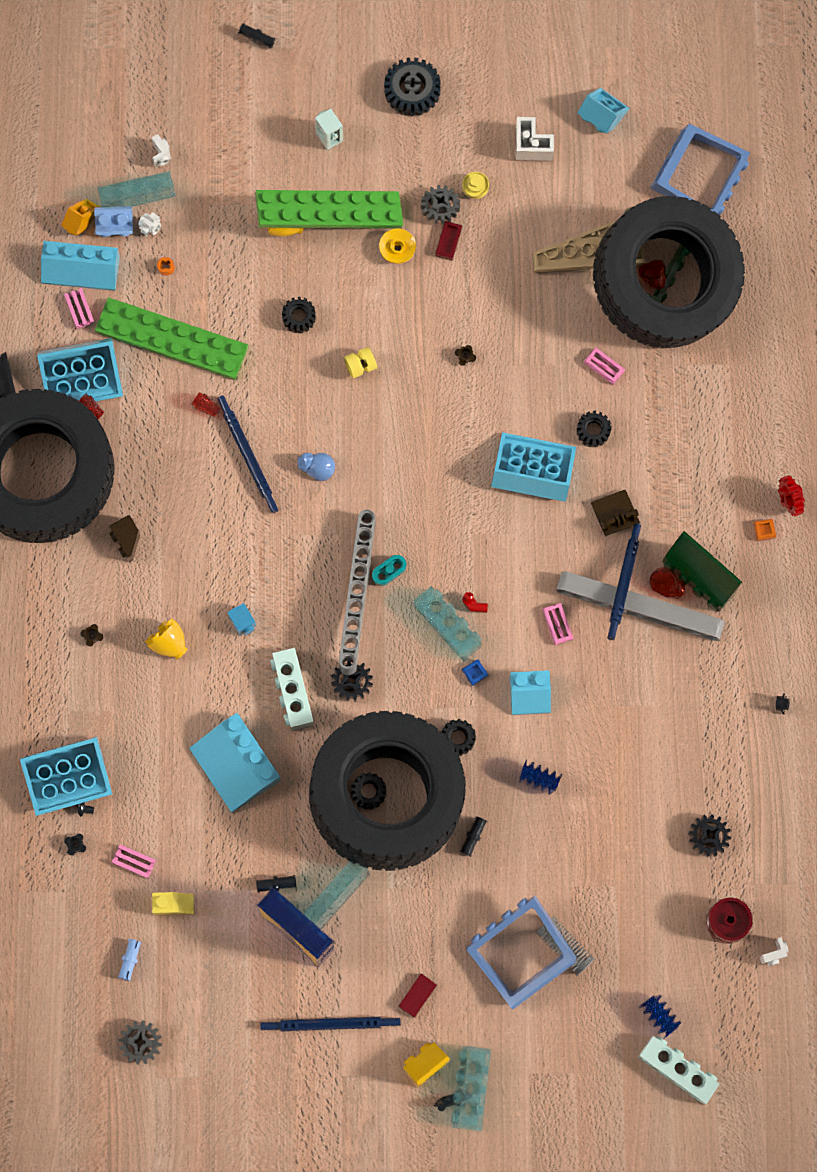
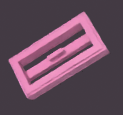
(73, 294)
(598, 370)
(569, 637)
(149, 867)

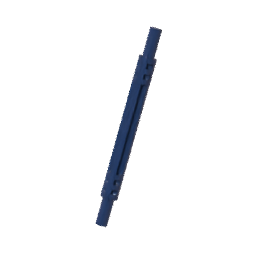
(247, 454)
(624, 582)
(330, 1024)

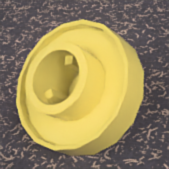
(475, 185)

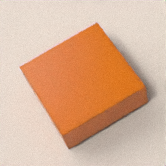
(764, 529)

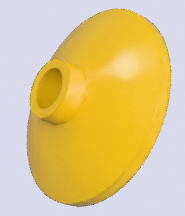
(397, 238)

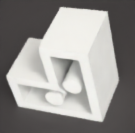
(531, 145)

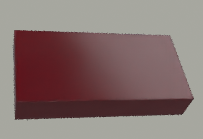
(448, 240)
(417, 995)

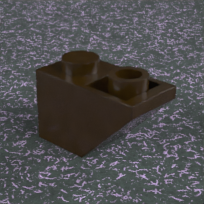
(127, 535)

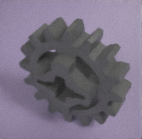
(440, 203)
(132, 1042)

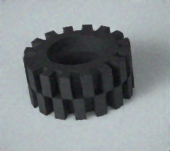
(298, 325)
(593, 439)
(466, 729)
(368, 802)

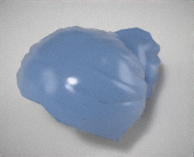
(318, 465)

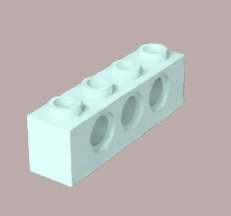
(289, 659)
(667, 1069)

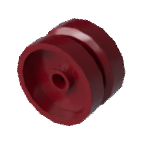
(717, 920)

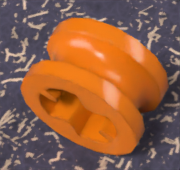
(165, 260)

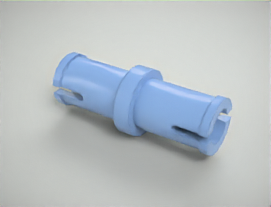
(129, 960)

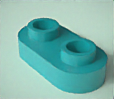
(388, 570)

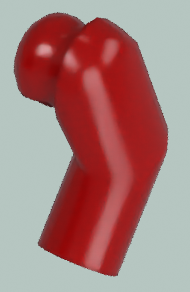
(472, 605)

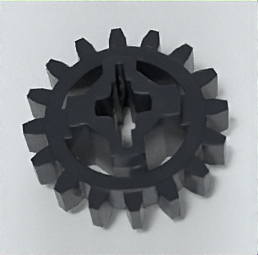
(345, 685)
(714, 841)

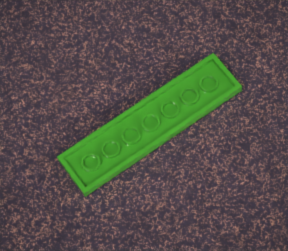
(328, 209)
(171, 338)

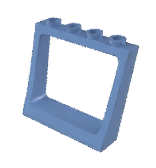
(661, 182)
(540, 979)

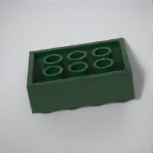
(701, 572)

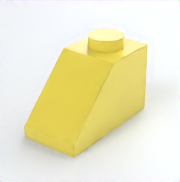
(172, 903)

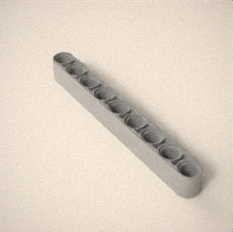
(353, 599)
(641, 606)

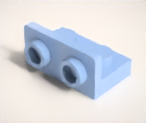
(113, 221)

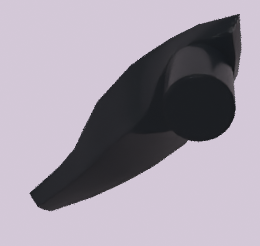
(82, 808)
(445, 1101)

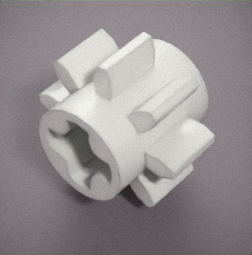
(149, 224)

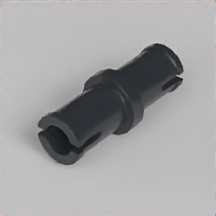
(256, 35)
(473, 836)
(277, 883)

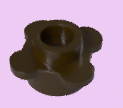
(465, 350)
(93, 629)

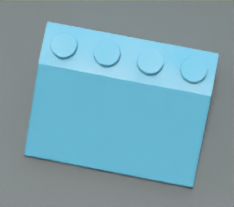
(82, 370)
(533, 467)
(235, 763)
(66, 776)

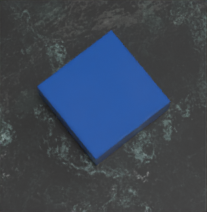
(475, 672)

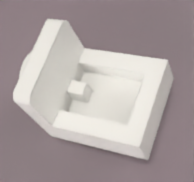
(162, 148)
(773, 957)

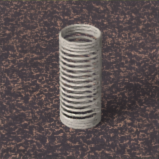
(578, 966)

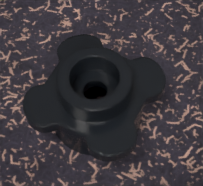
(782, 703)
(69, 841)

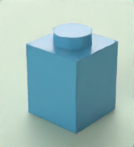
(242, 620)

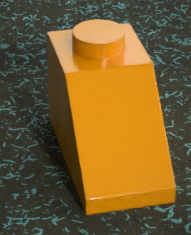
(79, 217)

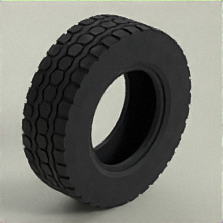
(707, 240)
(93, 474)
(398, 738)

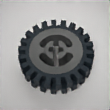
(412, 73)

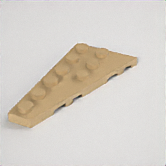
(575, 252)

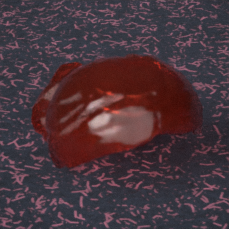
(653, 274)
(666, 583)

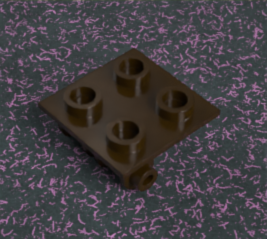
(615, 512)

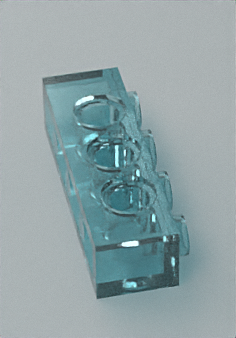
(463, 649)
(478, 1079)

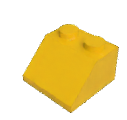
(426, 1063)

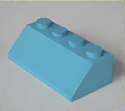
(79, 265)

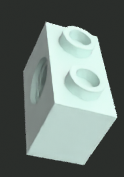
(329, 128)

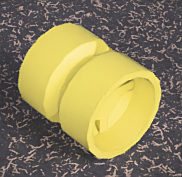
(354, 365)

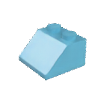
(602, 110)
(530, 692)

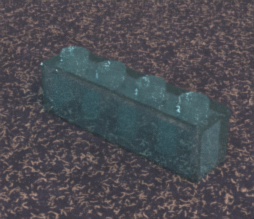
(137, 191)
(336, 894)

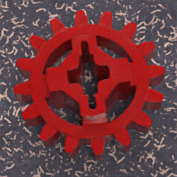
(791, 495)

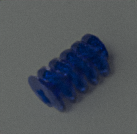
(539, 777)
(661, 1015)

